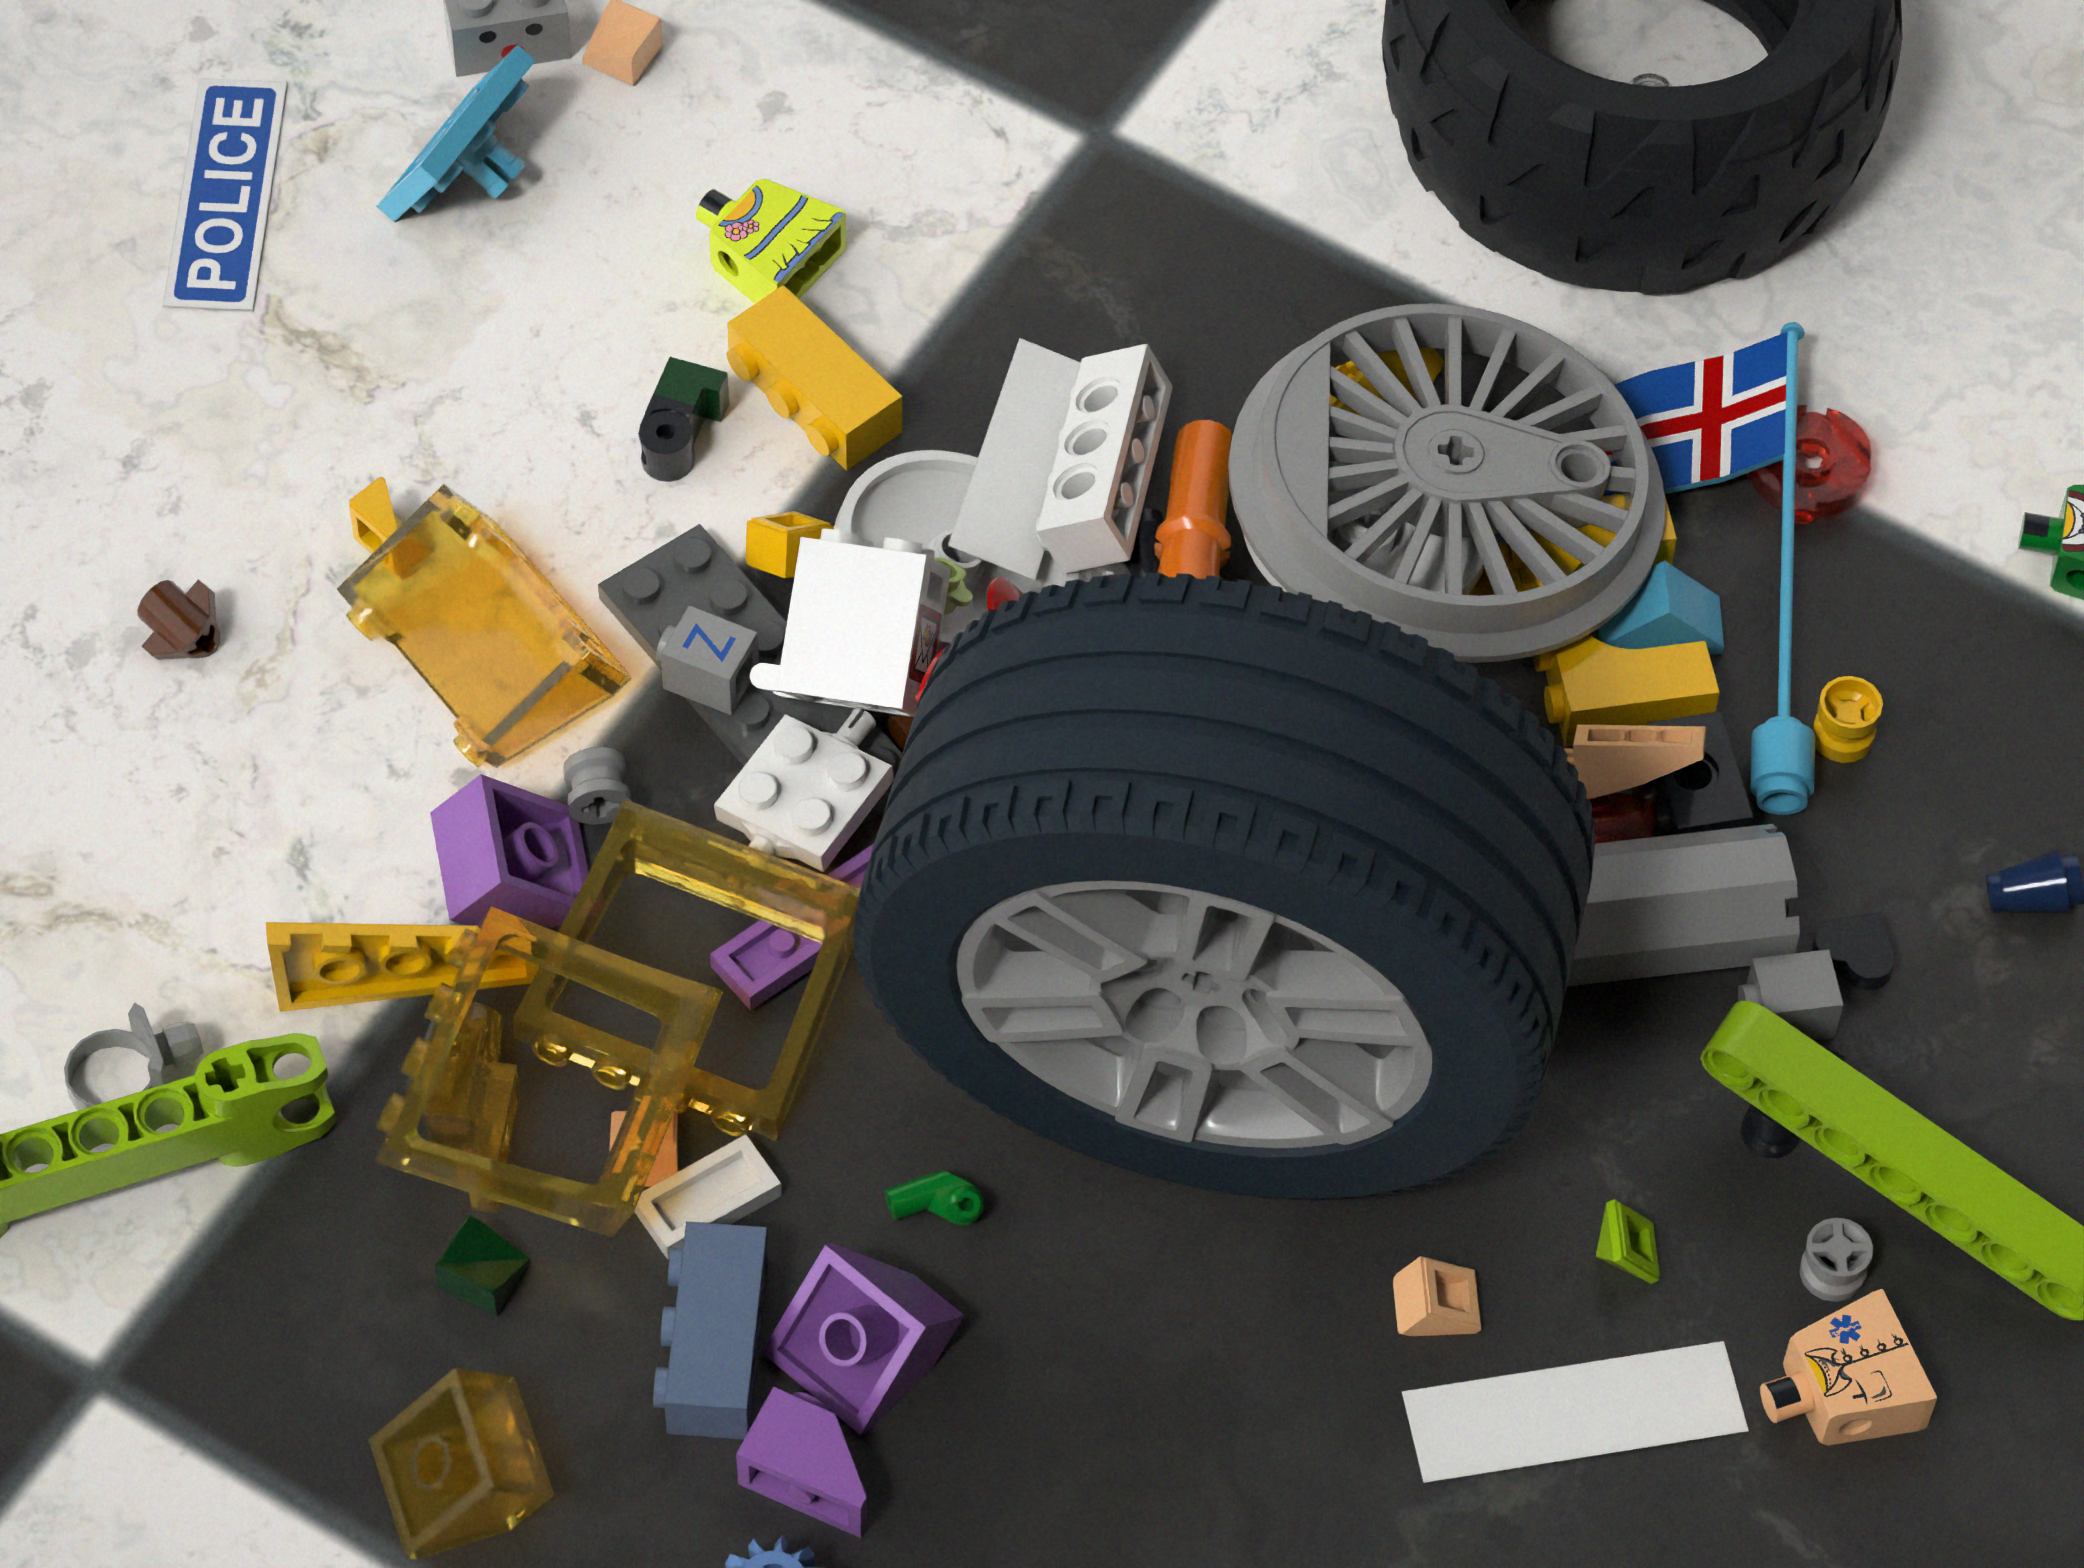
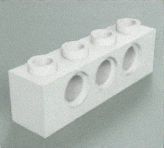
(1104, 459)

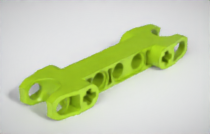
(221, 1111)

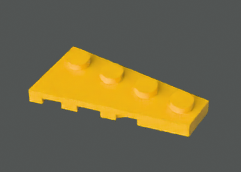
(373, 962)

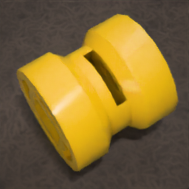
(1847, 719)

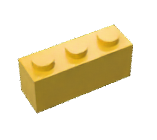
(814, 378)

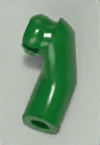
(938, 1194)

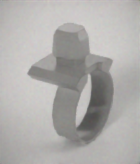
(175, 1045)

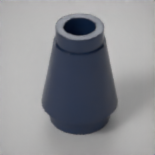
(2037, 885)

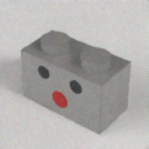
(488, 30)

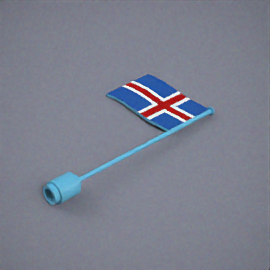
(1708, 427)

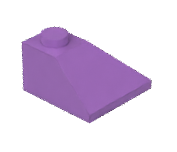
(861, 1334)

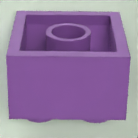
(508, 853)

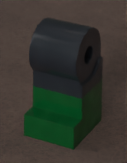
(676, 414)

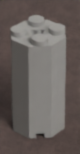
(1686, 904)

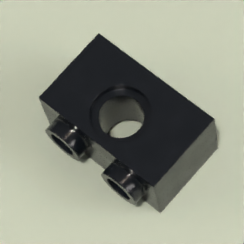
(1720, 793)

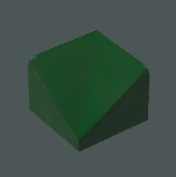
(480, 1266)

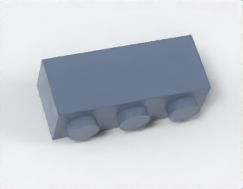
(713, 1330)

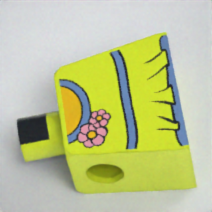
(772, 238)

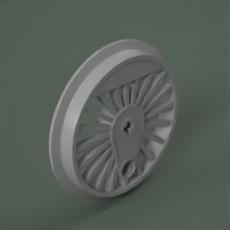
(1450, 477)

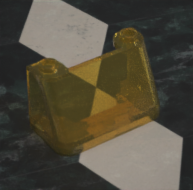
(481, 629)

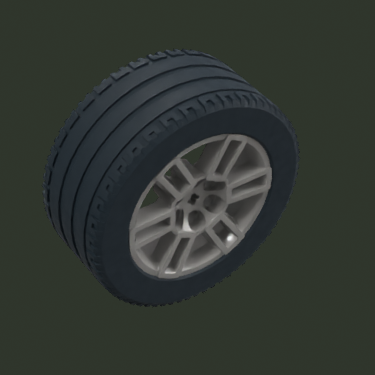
(1228, 888)

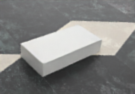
(711, 1190)

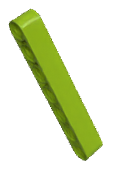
(1901, 1155)

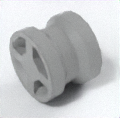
(596, 784)
(1847, 1247)

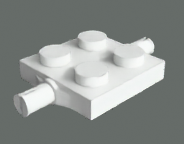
(806, 790)

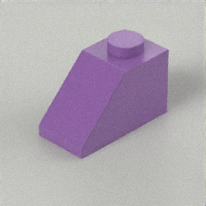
(803, 1461)

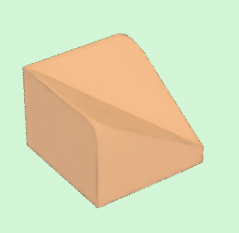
(624, 41)

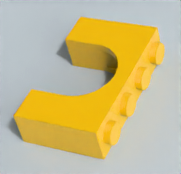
(1614, 684)

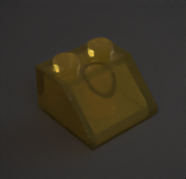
(460, 1463)

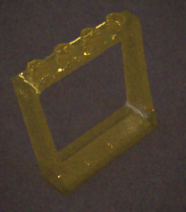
(733, 877)
(684, 1014)

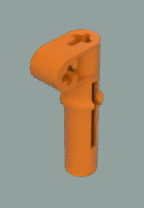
(1197, 503)

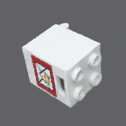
(860, 624)

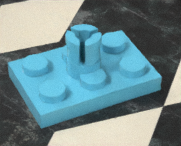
(466, 142)

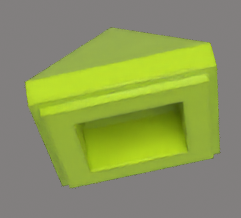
(1628, 1242)

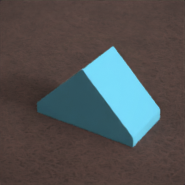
(1667, 612)

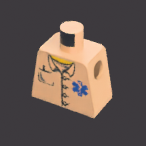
(1853, 1376)

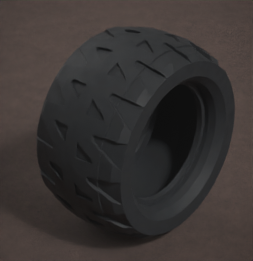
(1639, 179)

